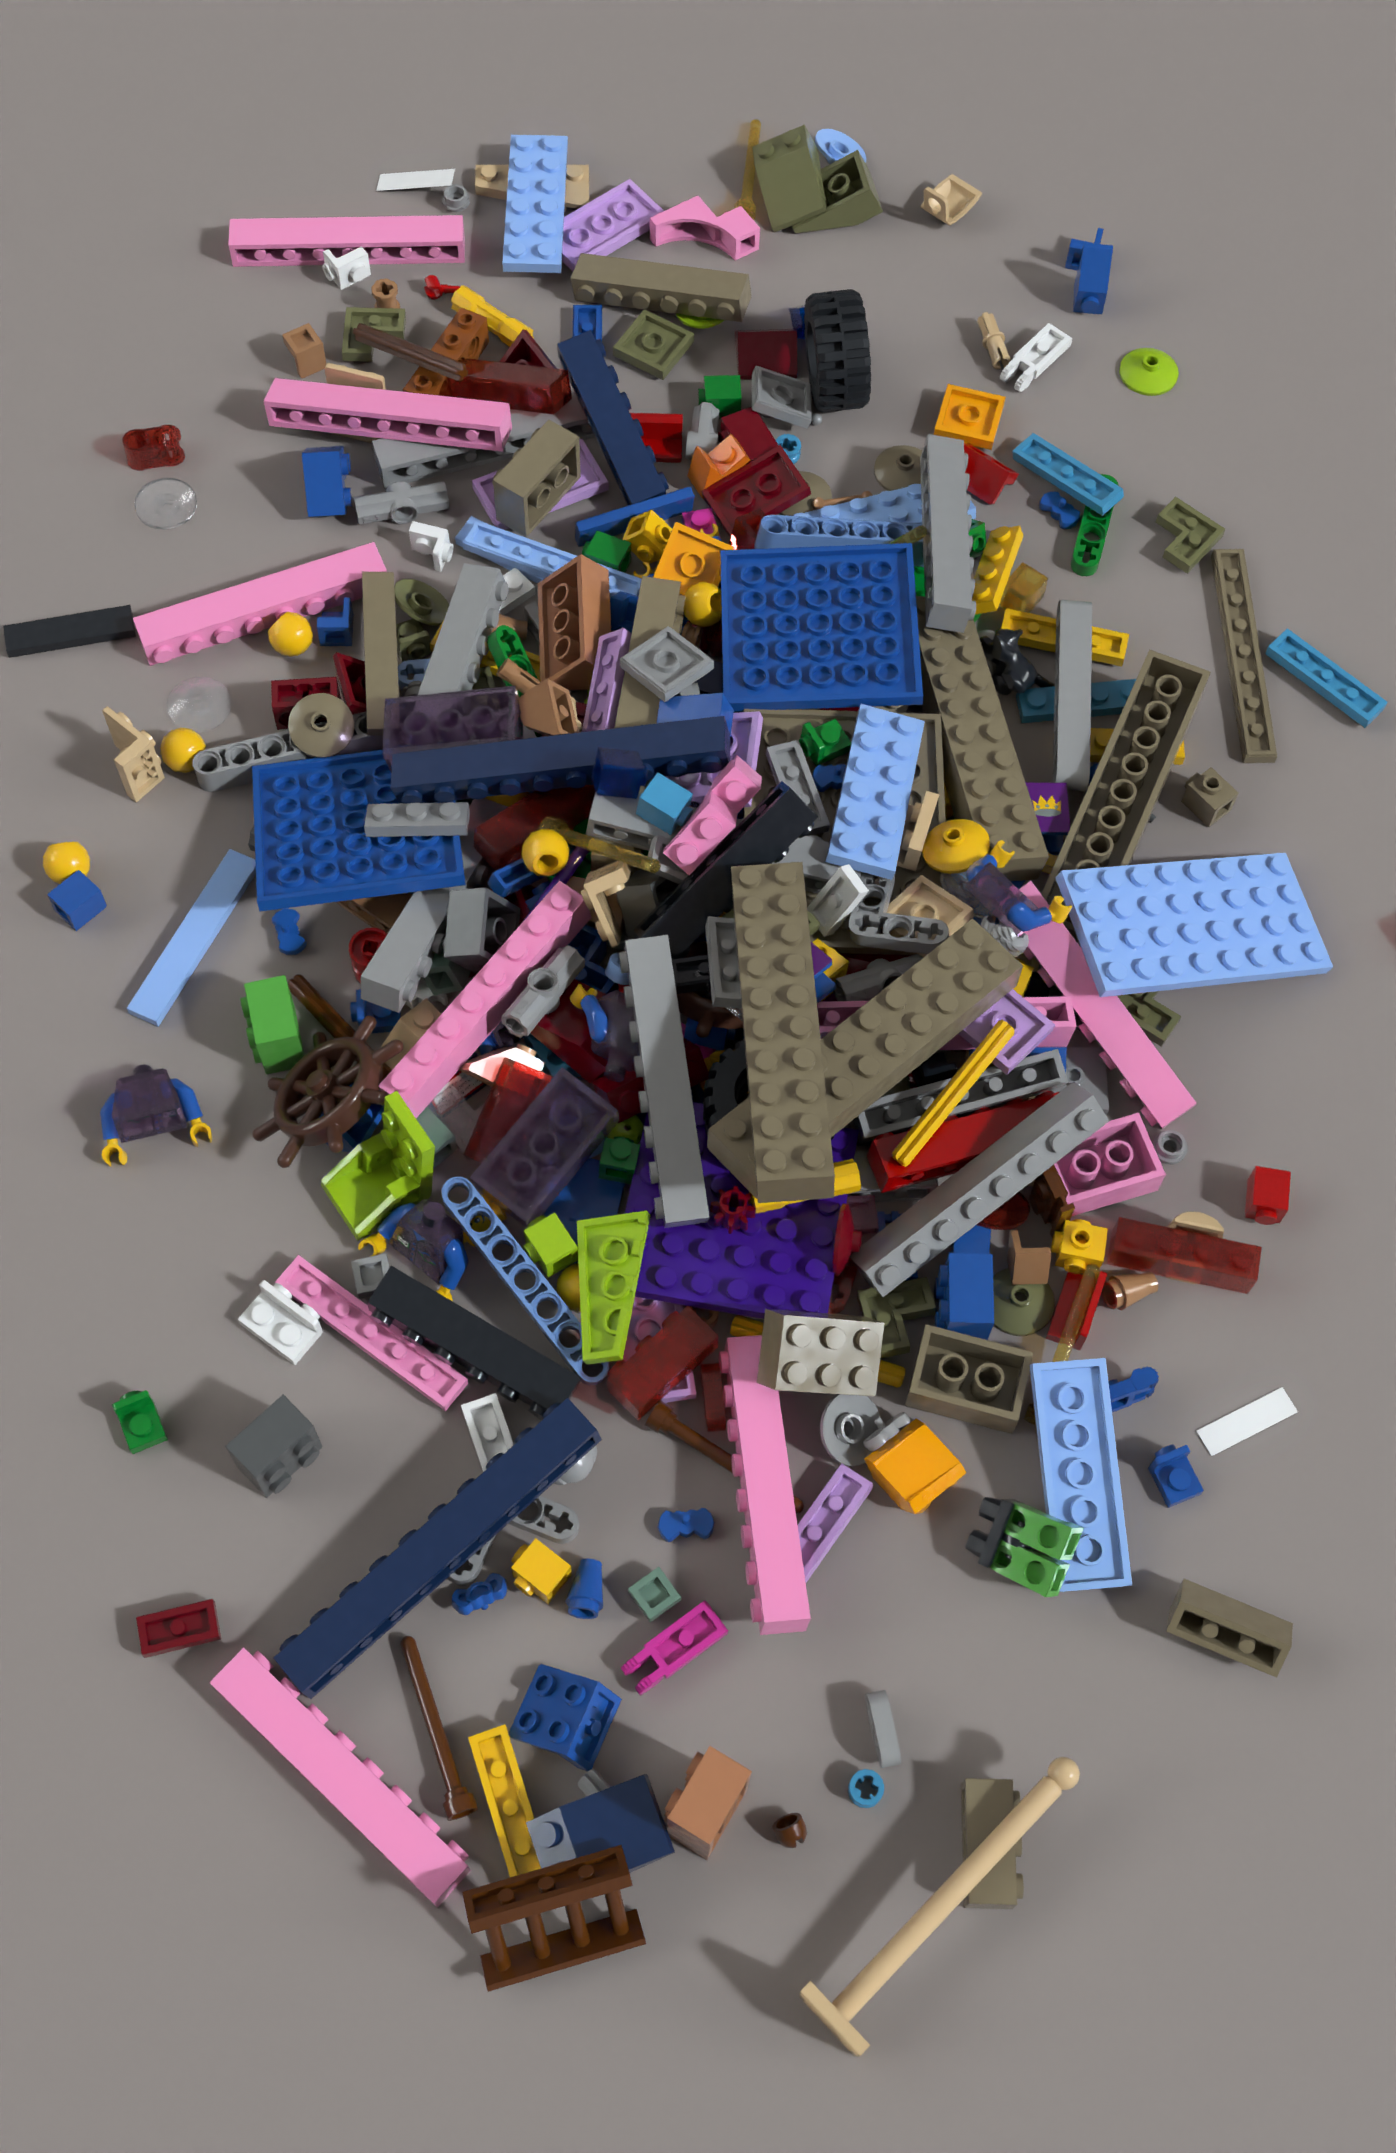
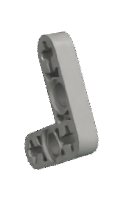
(877, 917)
(557, 1512)

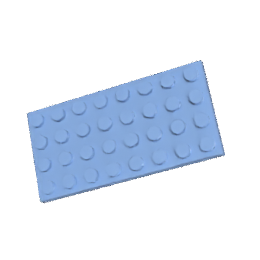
(1192, 923)

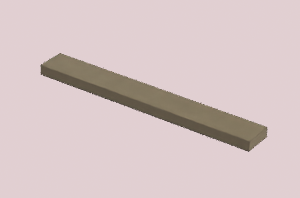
(1243, 656)

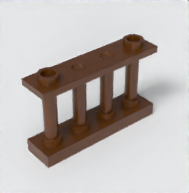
(546, 1890)

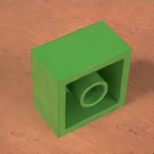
(272, 1024)

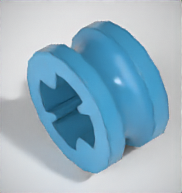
(793, 444)
(877, 1784)

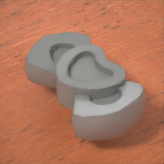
(885, 1431)

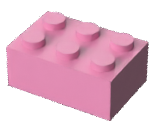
(1111, 1166)

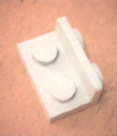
(282, 1322)

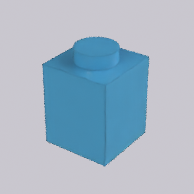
(665, 804)

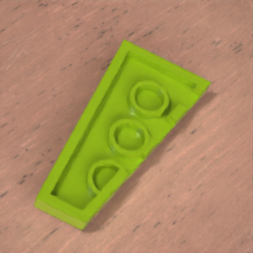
(608, 1279)

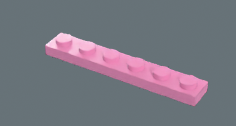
(386, 1345)

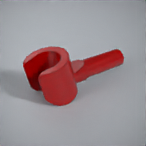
(435, 290)

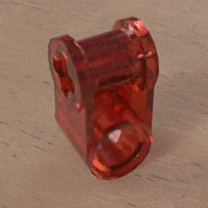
(150, 449)

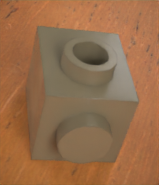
(1209, 796)

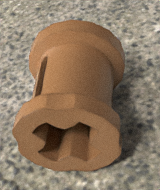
(385, 294)

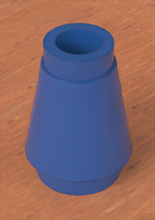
(586, 1591)

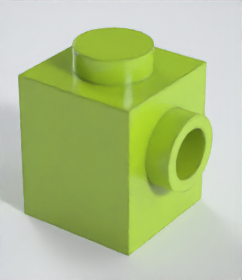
(549, 1244)

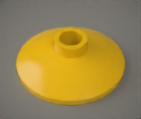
(955, 845)

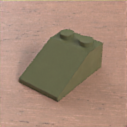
(790, 177)
(848, 196)

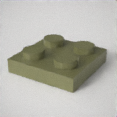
(653, 344)

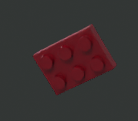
(763, 484)

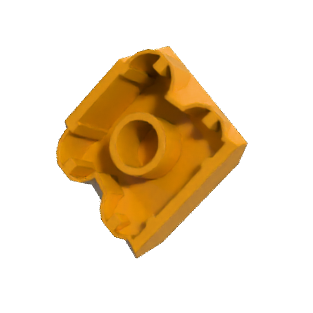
(914, 1467)

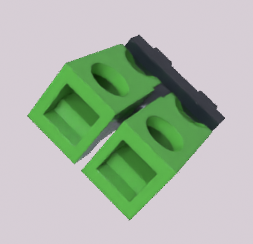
(1011, 1540)

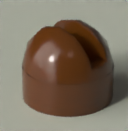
(790, 1829)

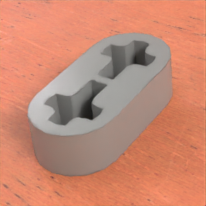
(883, 1729)

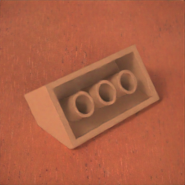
(571, 620)

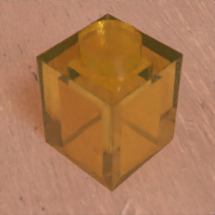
(1024, 589)

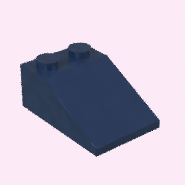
(609, 1818)

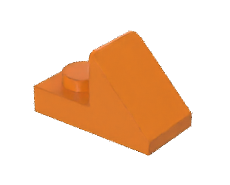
(717, 464)

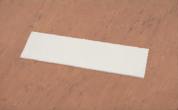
(416, 179)
(1247, 1421)

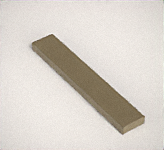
(379, 646)

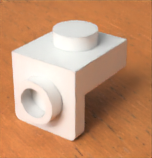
(347, 268)

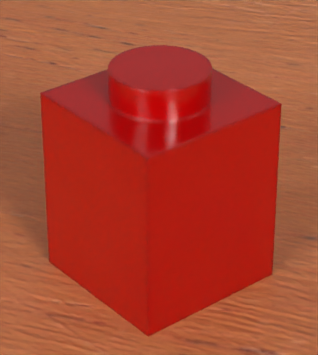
(1267, 1195)

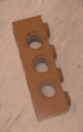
(462, 339)

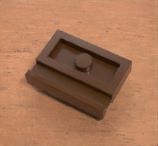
(1049, 1199)

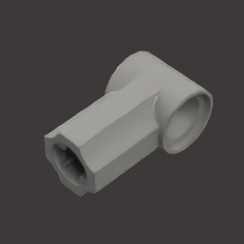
(703, 429)

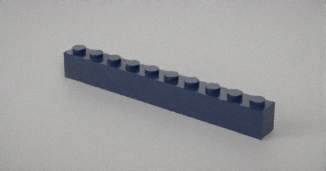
(556, 760)
(437, 1548)

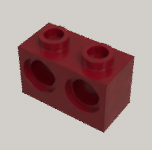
(289, 692)

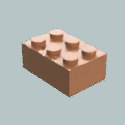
(708, 1801)

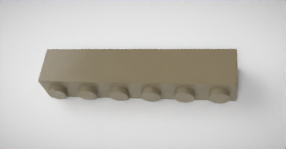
(661, 287)

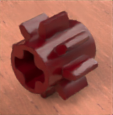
(733, 1199)

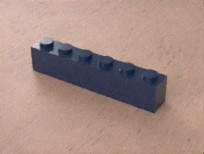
(610, 420)

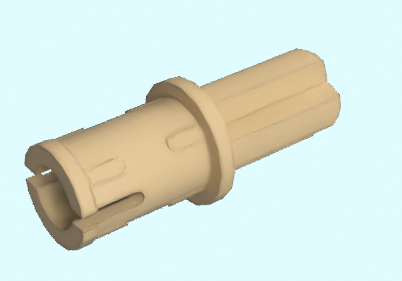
(993, 340)

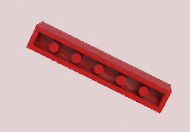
(951, 1145)

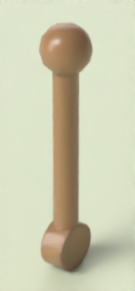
(819, 503)

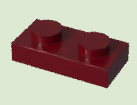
(178, 1628)

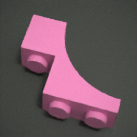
(694, 221)
(715, 815)

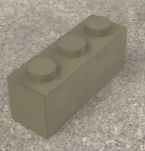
(1230, 1627)
(982, 1809)

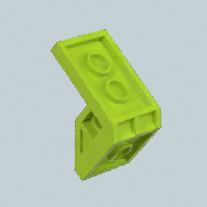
(383, 1171)

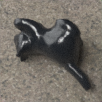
(1012, 668)

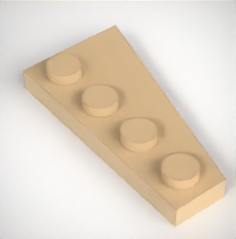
(493, 182)

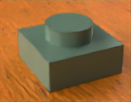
(654, 1594)

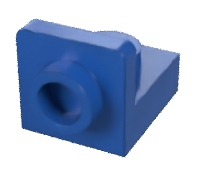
(385, 1018)
(1174, 1475)

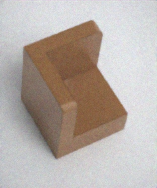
(306, 350)
(1027, 1264)

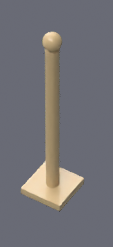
(1062, 1775)

